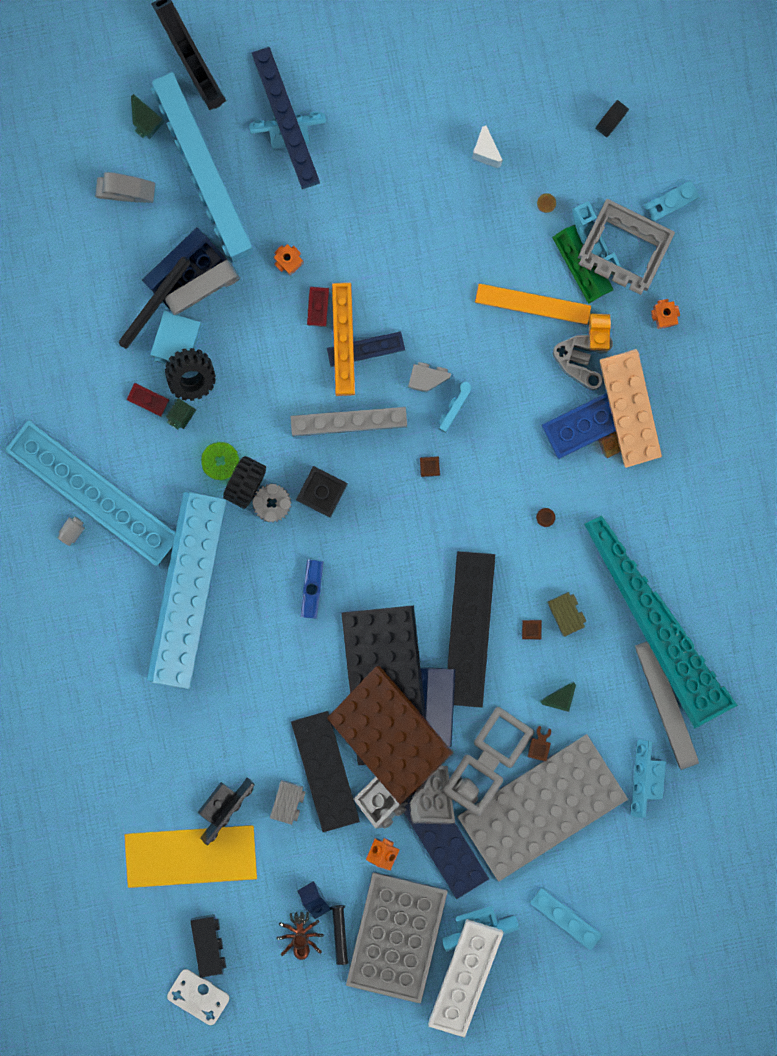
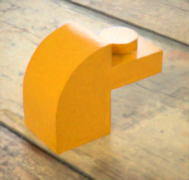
(599, 331)

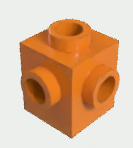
(291, 265)
(662, 320)
(383, 853)

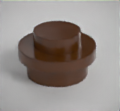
(545, 517)

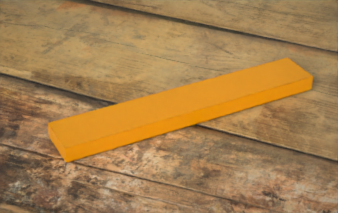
(533, 304)
(343, 339)

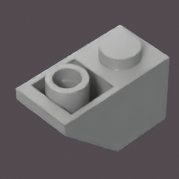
(425, 378)

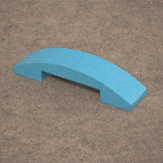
(584, 221)

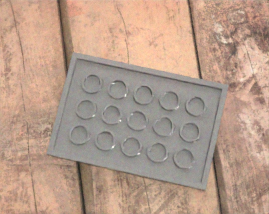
(396, 937)

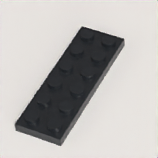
(325, 771)

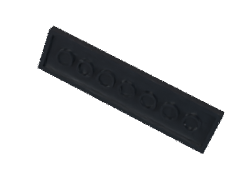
(470, 626)

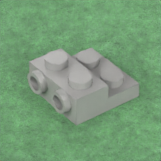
(379, 804)

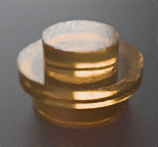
(546, 203)

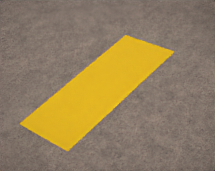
(185, 859)

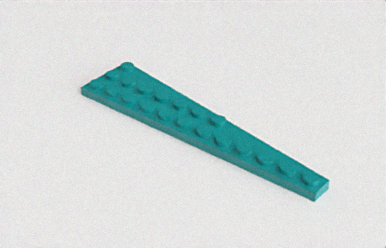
(684, 668)

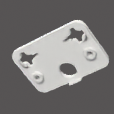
(196, 1002)

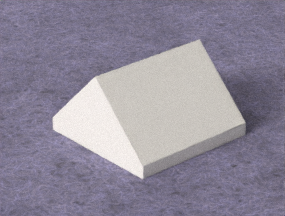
(486, 150)

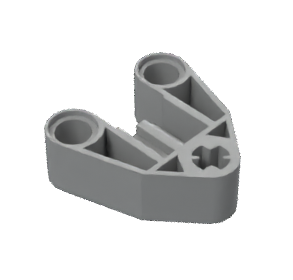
(124, 188)
(576, 372)

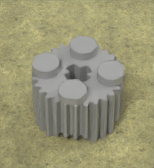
(272, 492)

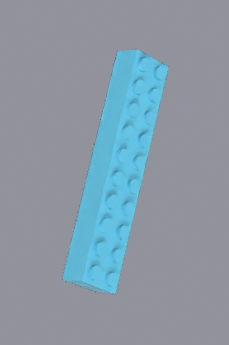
(201, 164)
(186, 590)

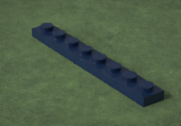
(285, 118)

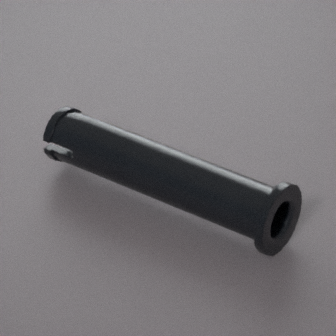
(340, 934)

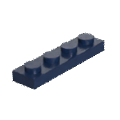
(373, 347)

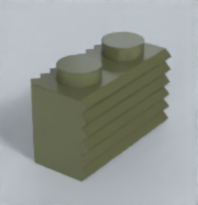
(566, 613)

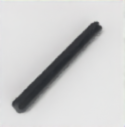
(154, 302)

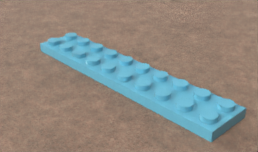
(92, 493)

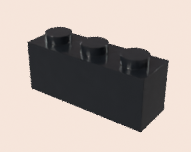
(208, 945)

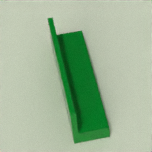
(591, 284)

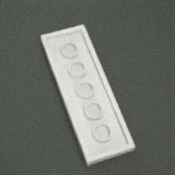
(465, 978)

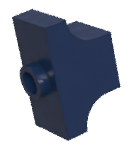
(313, 900)

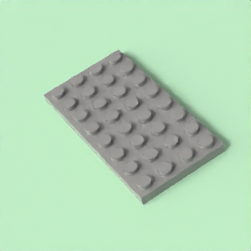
(543, 807)

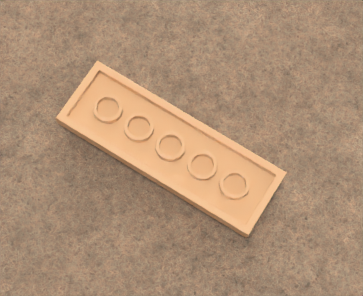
(630, 408)

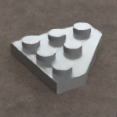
(430, 802)

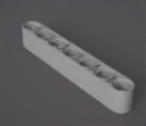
(667, 707)

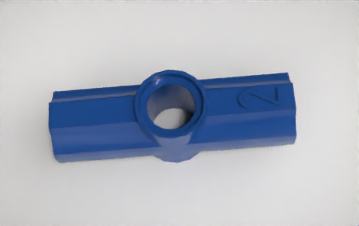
(312, 576)

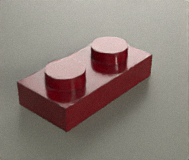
(318, 306)
(148, 399)

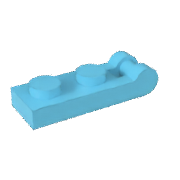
(672, 201)
(455, 406)

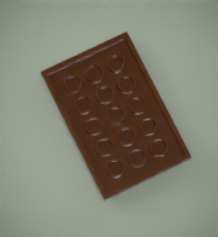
(389, 735)

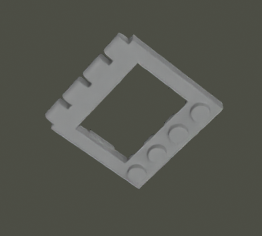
(636, 225)

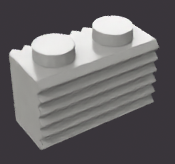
(287, 801)

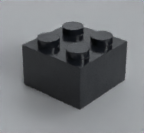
(322, 491)

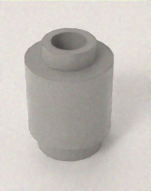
(71, 530)

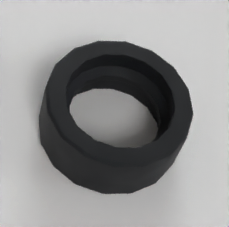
(612, 118)

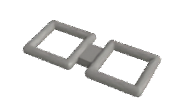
(488, 761)

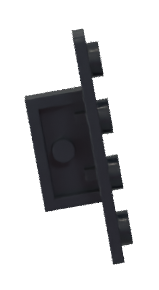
(221, 806)

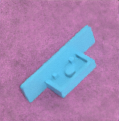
(275, 134)
(647, 778)
(484, 916)

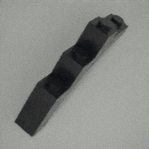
(188, 53)

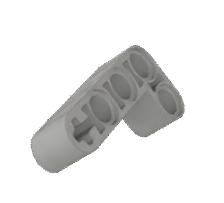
(201, 287)

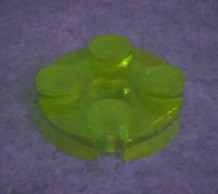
(218, 450)

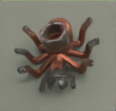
(300, 939)

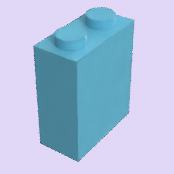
(174, 335)

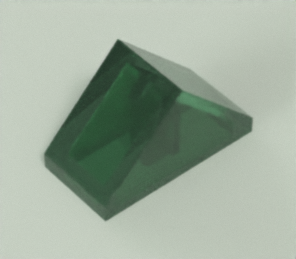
(561, 698)

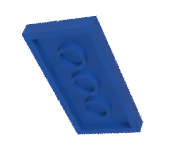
(580, 426)

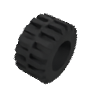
(185, 362)
(244, 482)

